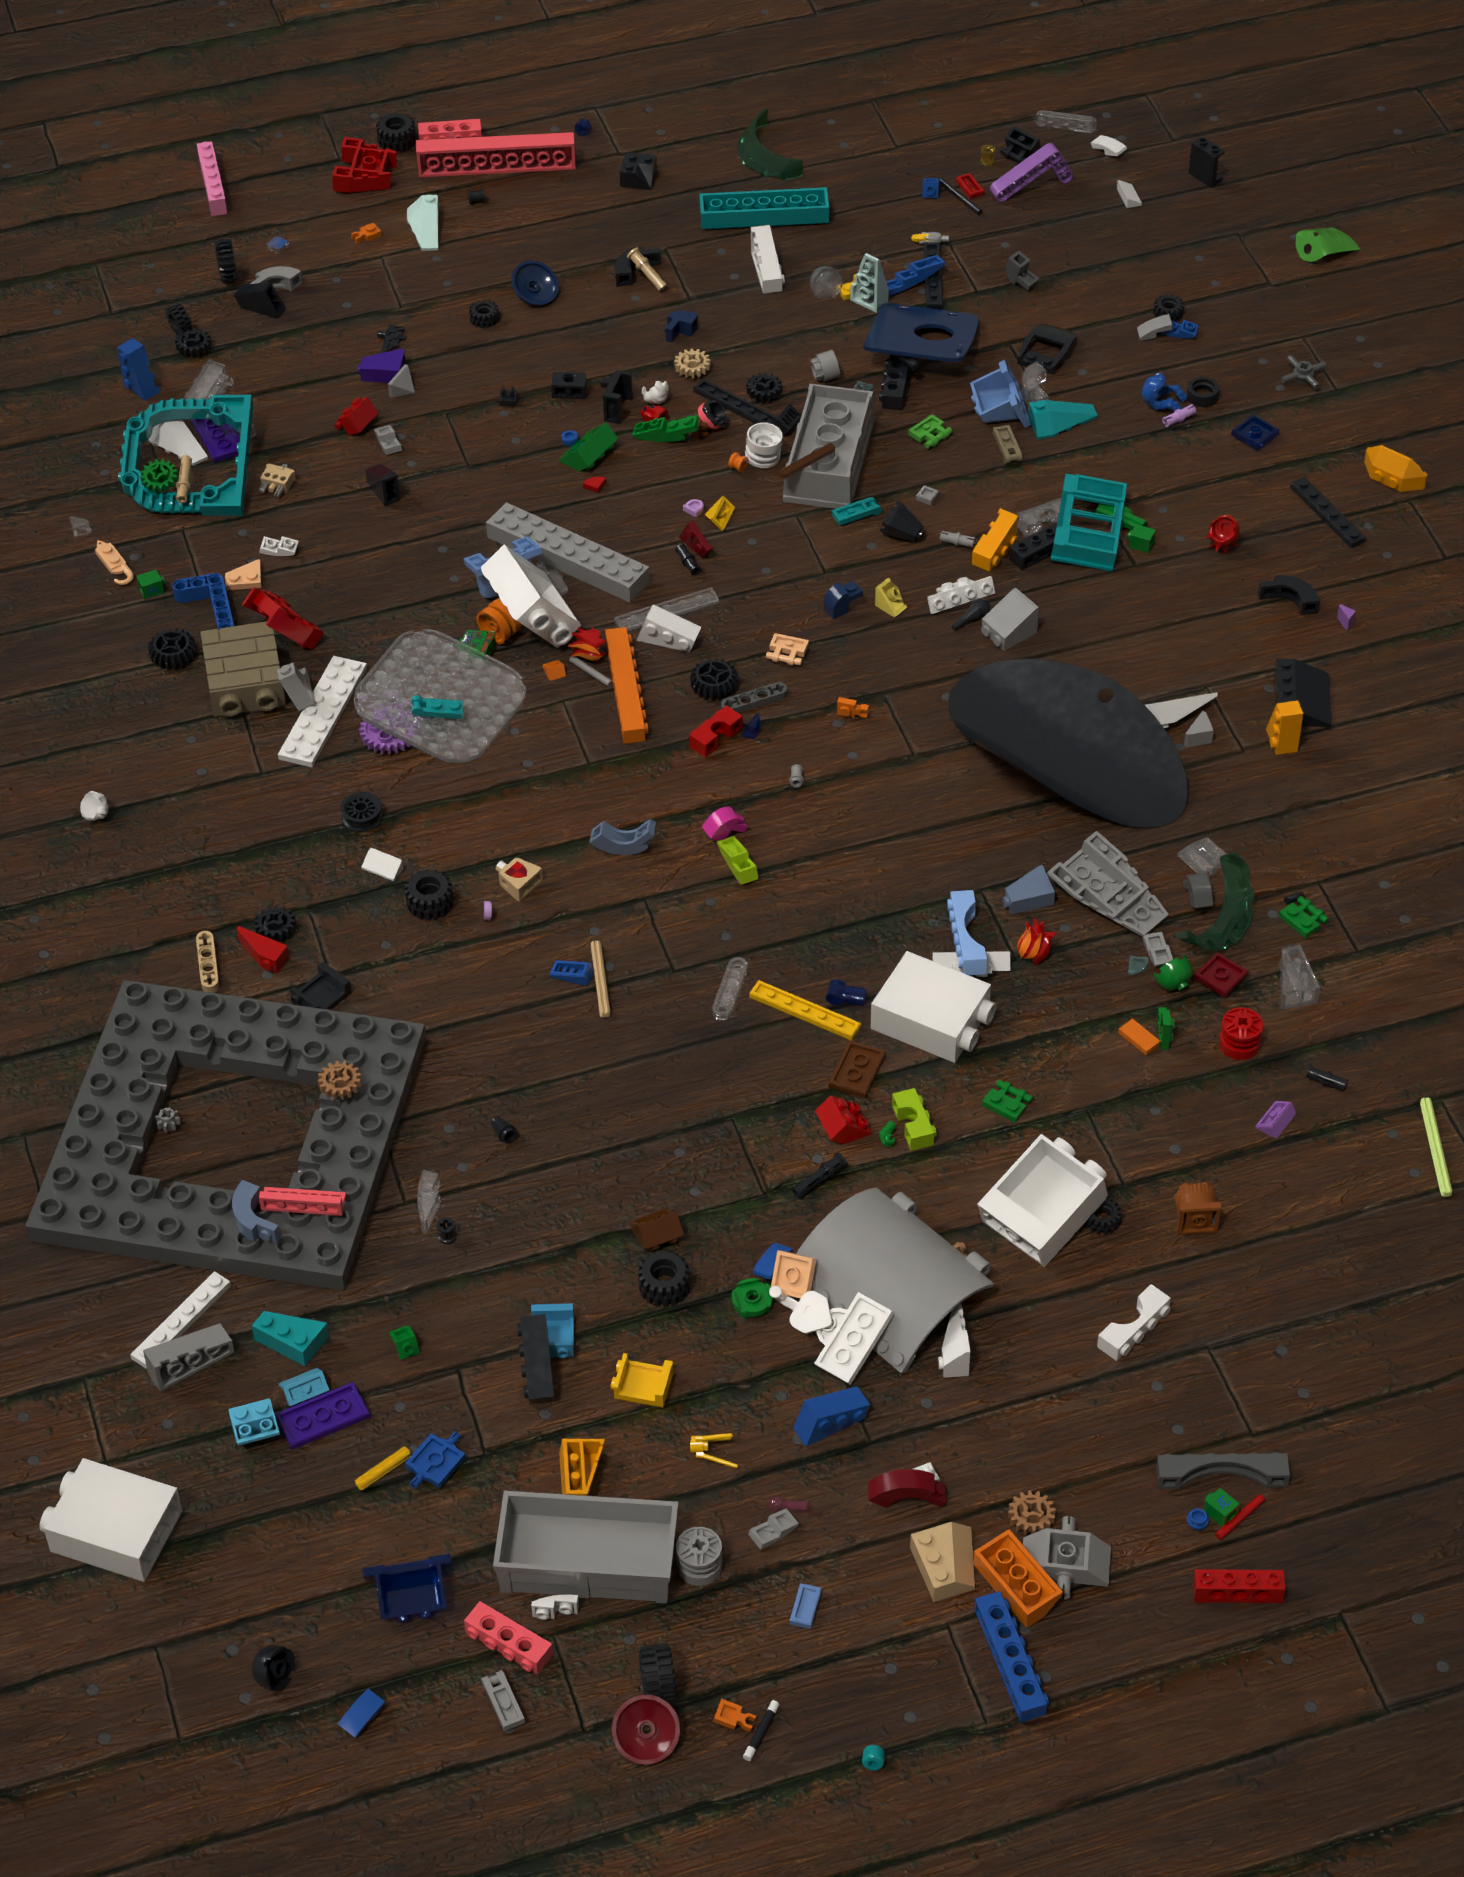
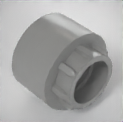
(825, 366)

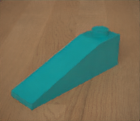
(1052, 417)

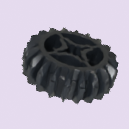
(225, 260)
(172, 649)
(714, 679)

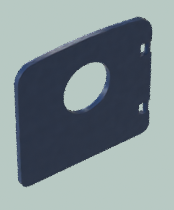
(895, 334)

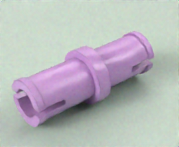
(1179, 415)

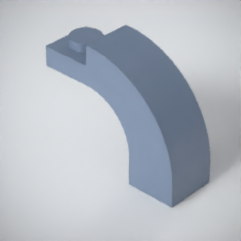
(620, 841)
(251, 1226)

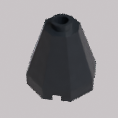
(902, 523)

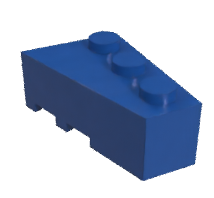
(135, 369)
(830, 1414)

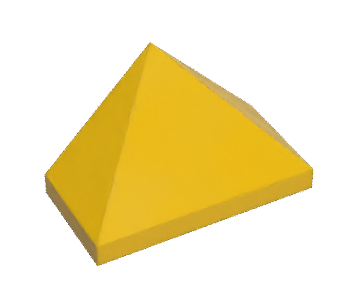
(720, 513)

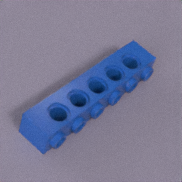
(1026, 1706)

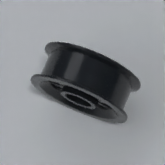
(361, 811)

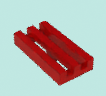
(967, 186)

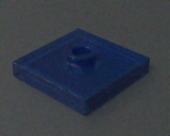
(1255, 432)

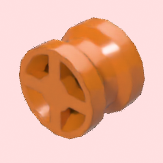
(738, 462)

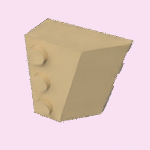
(945, 1559)

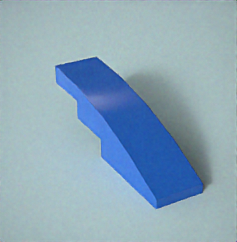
(915, 274)

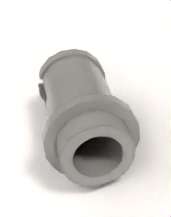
(796, 778)

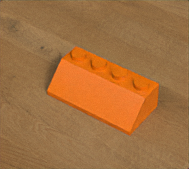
(1018, 1577)

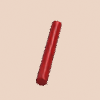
(1239, 1517)

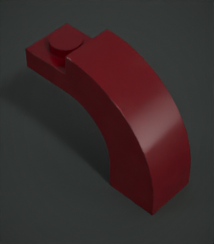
(906, 1484)

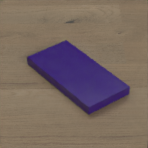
(218, 440)
(322, 1415)

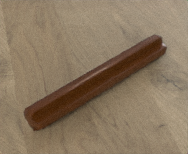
(807, 461)

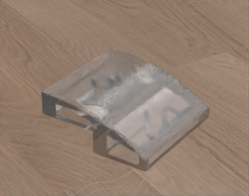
(1202, 856)

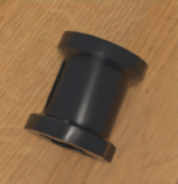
(475, 196)
(443, 1230)

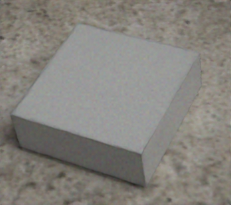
(927, 495)

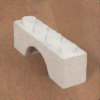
(1119, 1338)

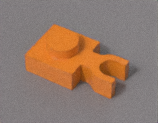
(366, 232)
(850, 708)
(729, 1715)

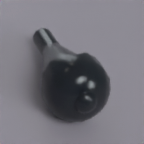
(978, 609)

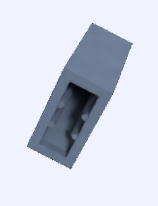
(1029, 892)

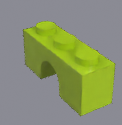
(909, 1105)

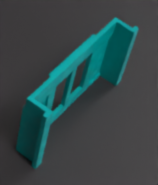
(1085, 545)

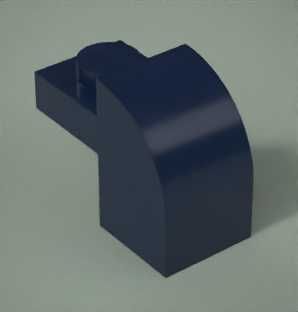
(681, 322)
(839, 596)

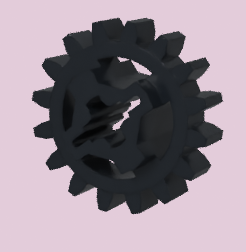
(193, 342)
(764, 386)
(275, 923)

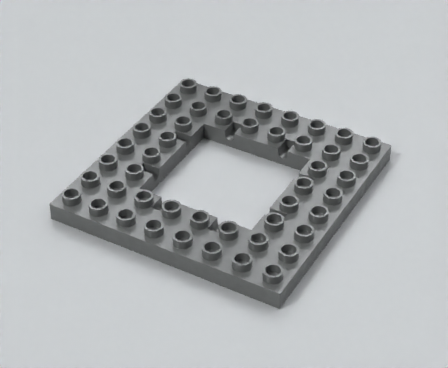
(92, 1183)

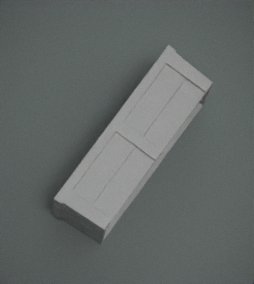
(838, 418)
(585, 1546)

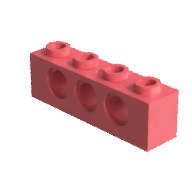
(450, 129)
(521, 1638)

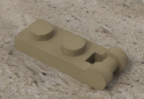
(1007, 444)

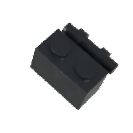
(1021, 143)

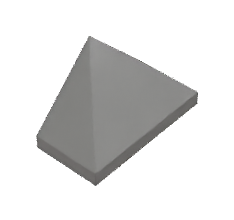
(401, 383)

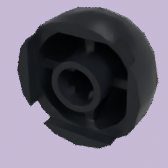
(273, 1667)

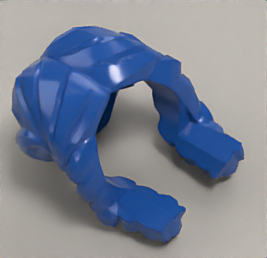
(1155, 387)

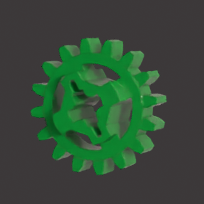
(157, 476)

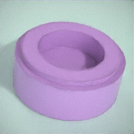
(487, 910)

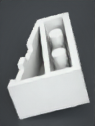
(668, 630)

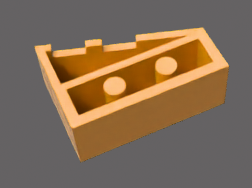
(997, 542)
(579, 1464)

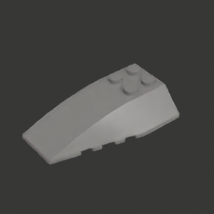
(1109, 885)

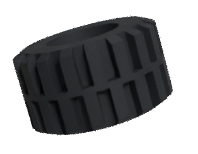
(396, 131)
(429, 905)
(664, 1265)
(657, 1671)

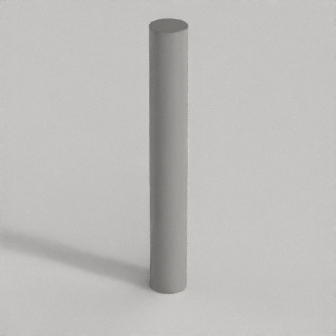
(591, 671)

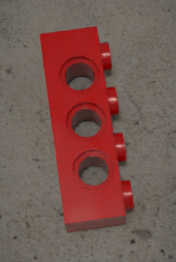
(1238, 1586)

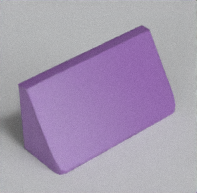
(1276, 1118)

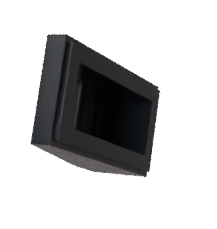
(790, 413)

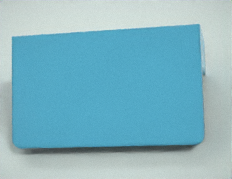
(304, 1386)

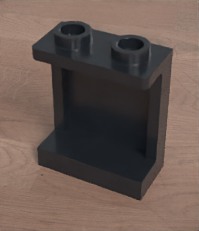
(1204, 161)
(618, 388)
(323, 990)

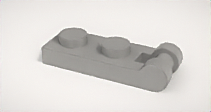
(503, 1701)

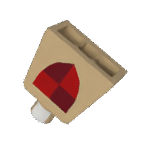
(519, 877)

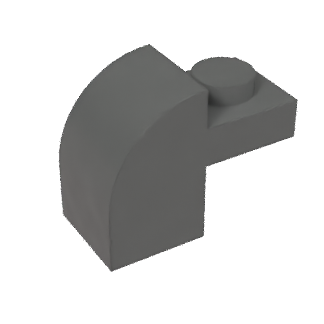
(1018, 271)
(1199, 890)

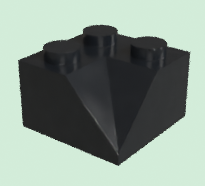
(638, 171)

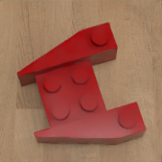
(367, 167)
(283, 618)

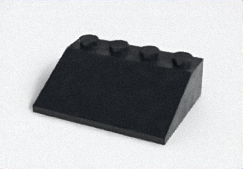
(1306, 684)

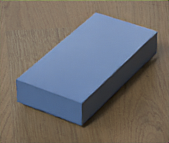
(805, 1606)

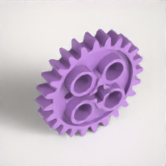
(379, 739)

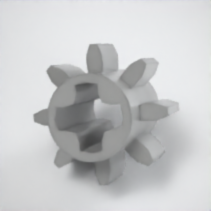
(167, 1119)

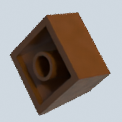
(657, 1229)

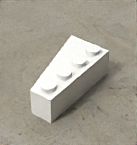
(766, 259)

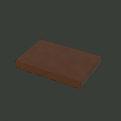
(857, 1069)

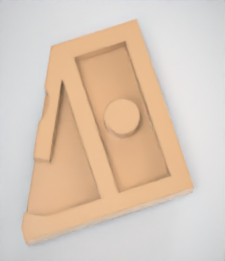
(244, 576)

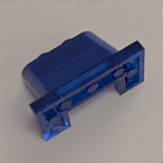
(410, 1588)

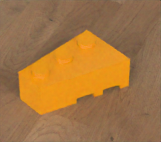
(1285, 727)

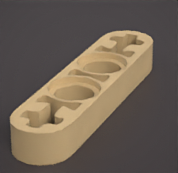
(207, 961)

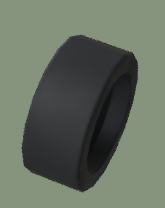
(1203, 400)

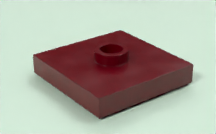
(1221, 974)

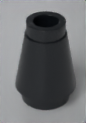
(503, 1129)

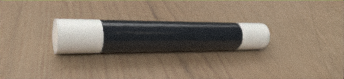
(765, 1722)

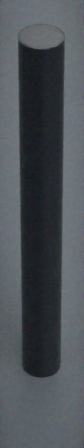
(960, 196)

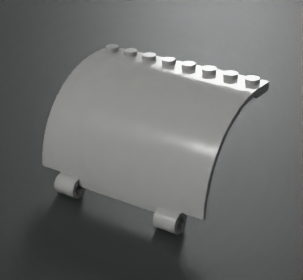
(895, 1260)

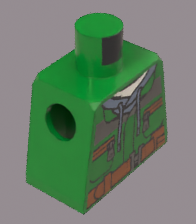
(480, 640)

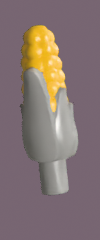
(930, 237)

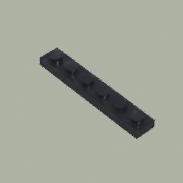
(1327, 512)

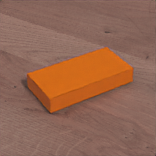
(1139, 1037)

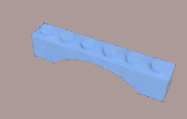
(970, 953)

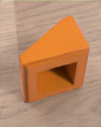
(554, 670)

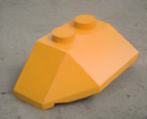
(1394, 469)

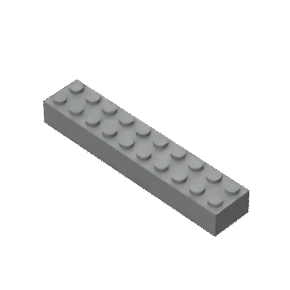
(571, 552)

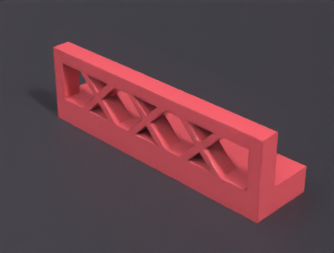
(302, 1201)

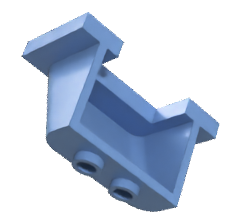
(999, 397)
(524, 547)

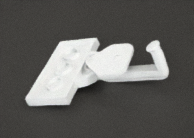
(847, 1338)

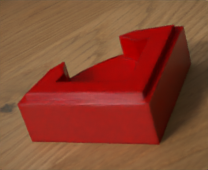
(594, 483)

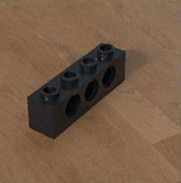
(894, 384)

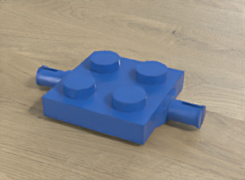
(435, 1460)

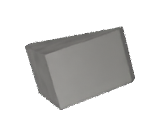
(1199, 732)

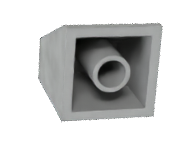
(1011, 620)

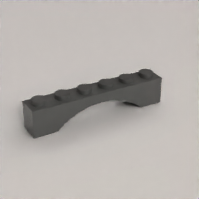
(1266, 1469)

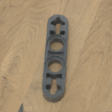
(771, 691)

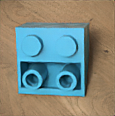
(253, 1422)

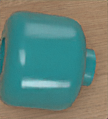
(873, 1757)

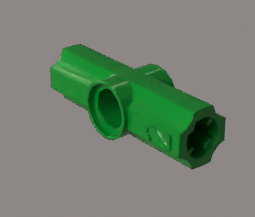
(1128, 519)

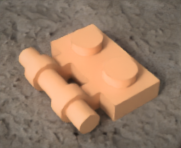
(787, 645)

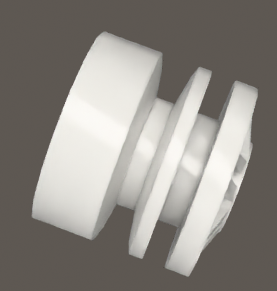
(763, 445)

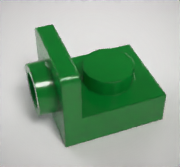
(405, 1342)

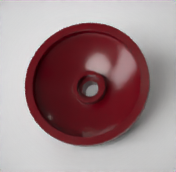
(629, 1734)

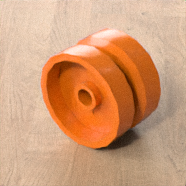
(498, 620)

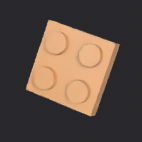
(793, 1273)

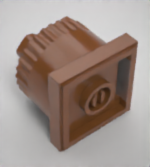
(1197, 1209)

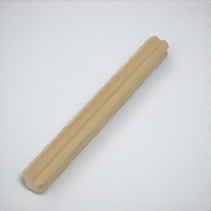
(600, 979)

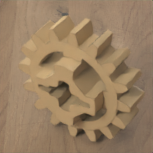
(693, 363)

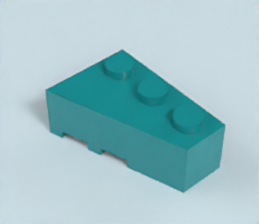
(290, 1335)

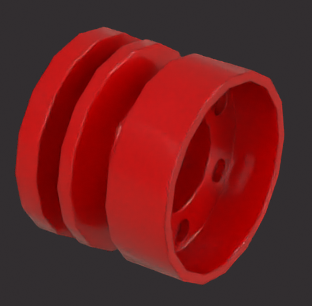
(1241, 1033)

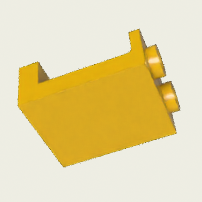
(642, 1381)

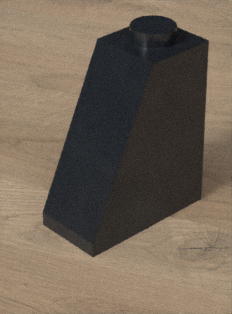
(260, 299)
(383, 483)

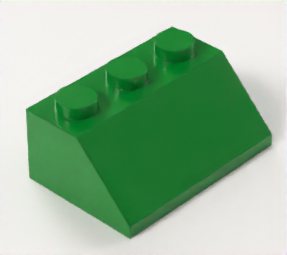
(589, 448)

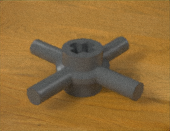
(1303, 372)

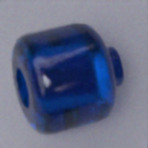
(583, 127)

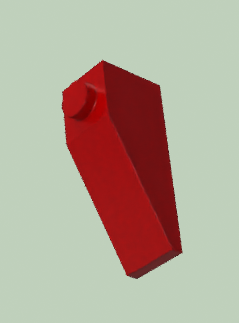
(265, 951)

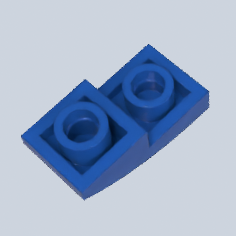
(1184, 330)
(766, 1263)
(361, 1712)

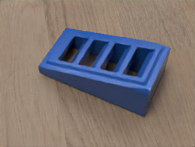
(582, 977)

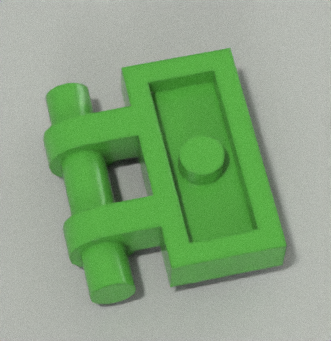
(926, 429)

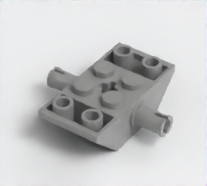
(1070, 1556)

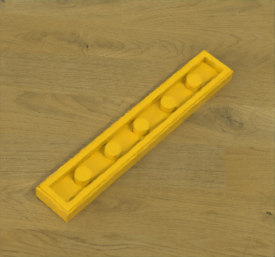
(805, 1010)

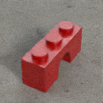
(705, 738)

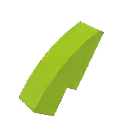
(738, 860)

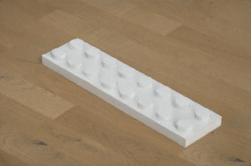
(320, 719)

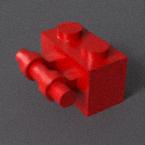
(356, 416)

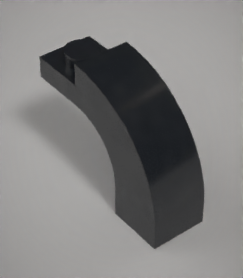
(625, 267)
(1293, 589)

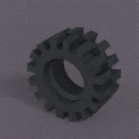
(1162, 306)
(484, 313)
(178, 318)
(1109, 1224)

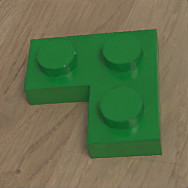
(1165, 1027)

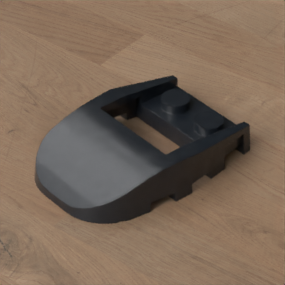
(1055, 336)

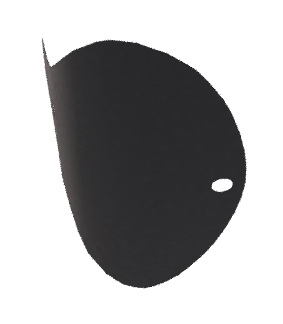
(1059, 733)

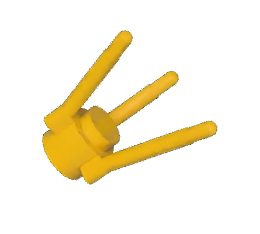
(700, 1444)

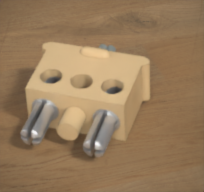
(277, 478)

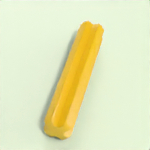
(382, 1468)

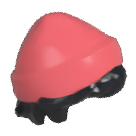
(713, 414)

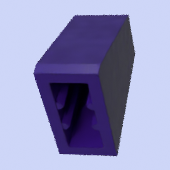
(382, 366)

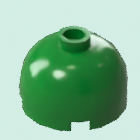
(1175, 974)

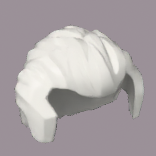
(656, 394)
(94, 806)

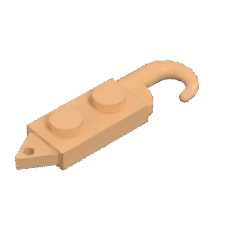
(113, 561)

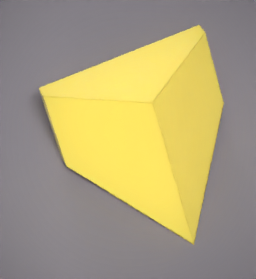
(889, 598)

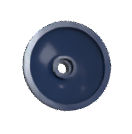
(537, 276)

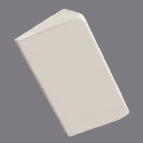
(1128, 194)
(382, 864)

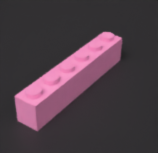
(211, 178)

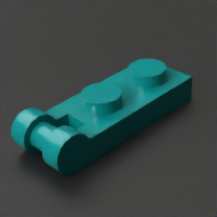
(856, 511)
(437, 707)

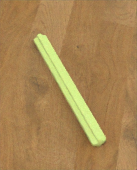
(1436, 1147)

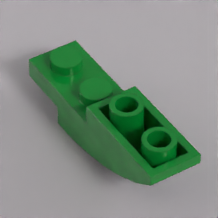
(663, 431)

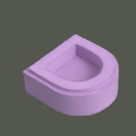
(694, 507)

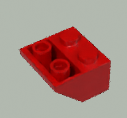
(842, 1120)

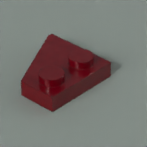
(695, 540)

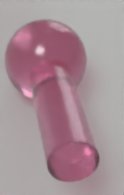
(778, 1503)

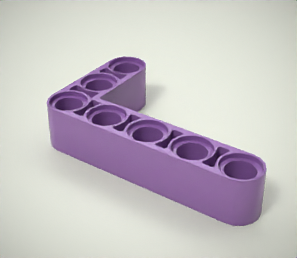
(1030, 169)

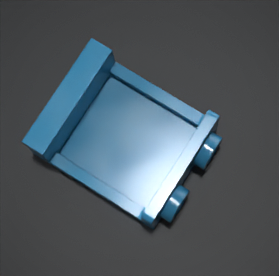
(559, 1326)

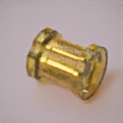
(987, 155)

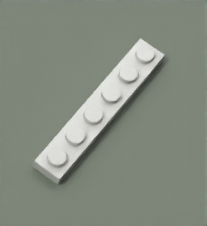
(184, 1315)

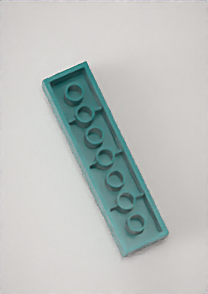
(764, 208)

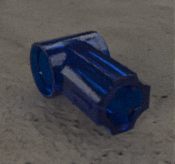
(840, 992)

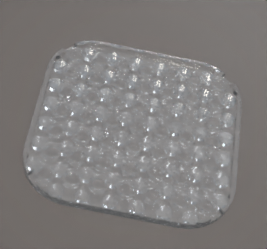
(446, 669)

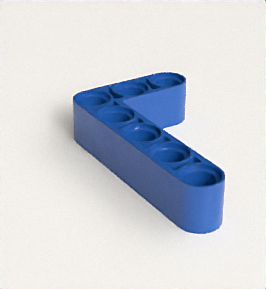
(206, 587)

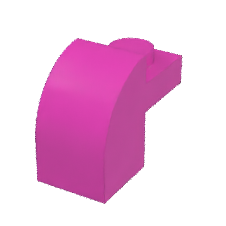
(722, 822)

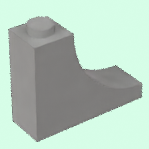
(297, 685)

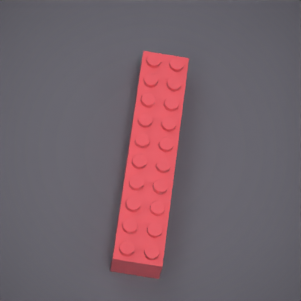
(495, 154)

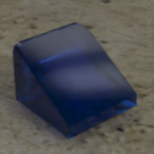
(752, 727)

